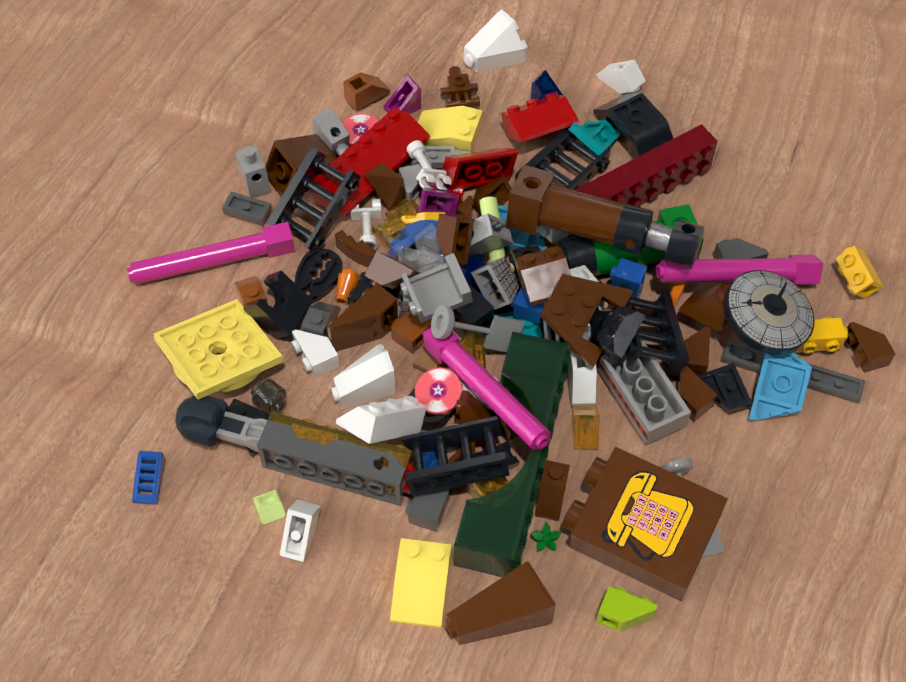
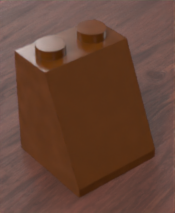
(287, 157)

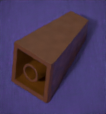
(503, 608)

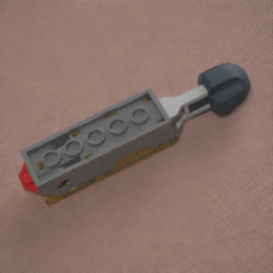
(303, 448)

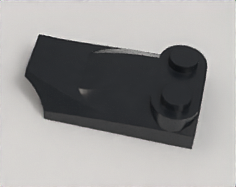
(614, 329)

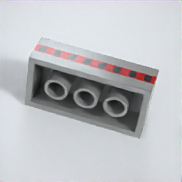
(645, 395)

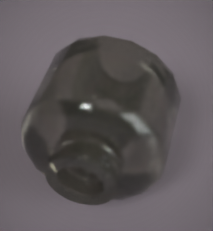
(268, 396)

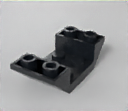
(637, 121)

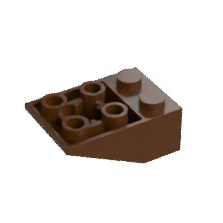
(364, 320)

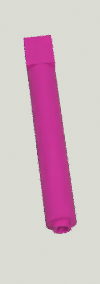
(274, 241)
(796, 268)
(488, 389)

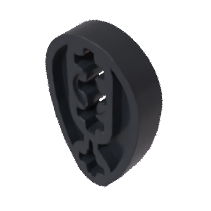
(309, 268)

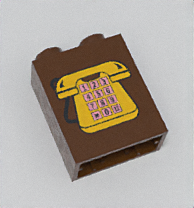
(644, 521)

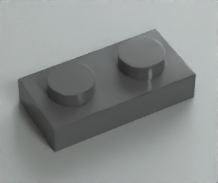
(247, 208)

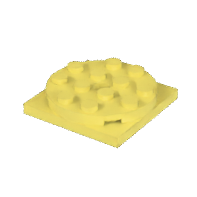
(224, 330)

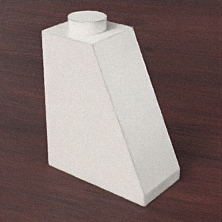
(496, 45)
(365, 379)

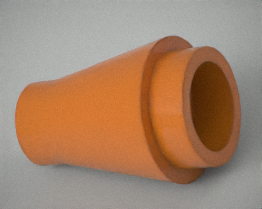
(346, 282)

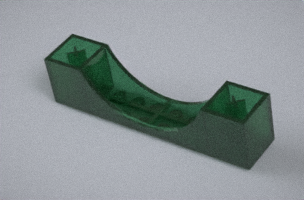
(497, 524)

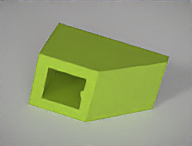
(624, 610)

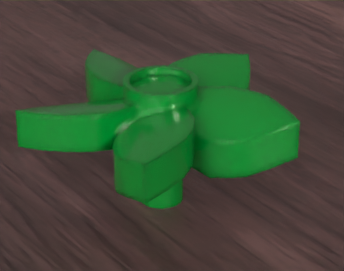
(546, 537)

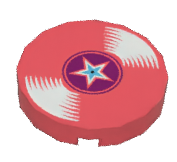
(358, 125)
(439, 391)

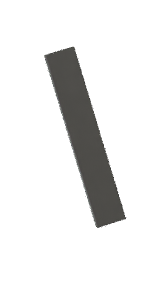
(820, 379)

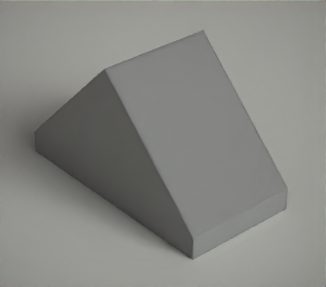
(411, 185)

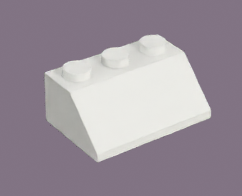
(384, 419)

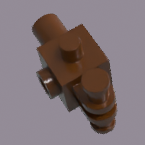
(459, 89)

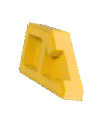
(421, 216)

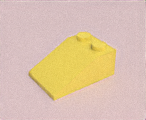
(452, 126)
(421, 583)

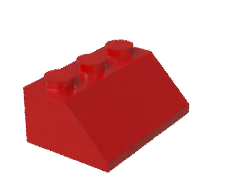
(538, 117)
(479, 167)

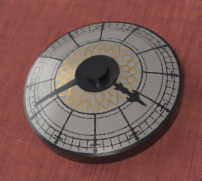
(768, 312)

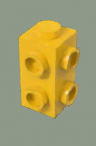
(859, 272)
(827, 336)

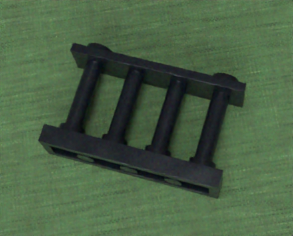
(555, 151)
(297, 187)
(669, 334)
(458, 473)

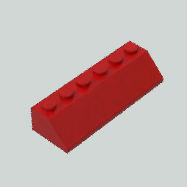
(381, 143)

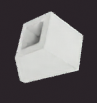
(316, 352)
(581, 382)

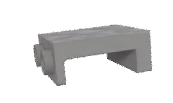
(435, 288)

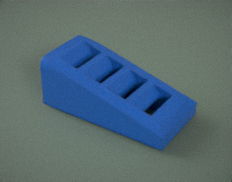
(148, 462)

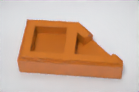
(677, 292)

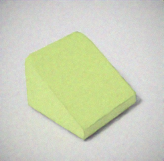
(269, 507)

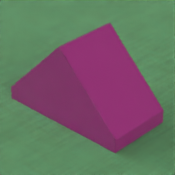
(406, 97)
(438, 201)

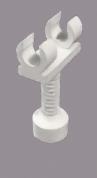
(427, 174)
(366, 215)

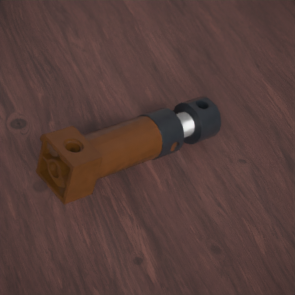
(626, 227)

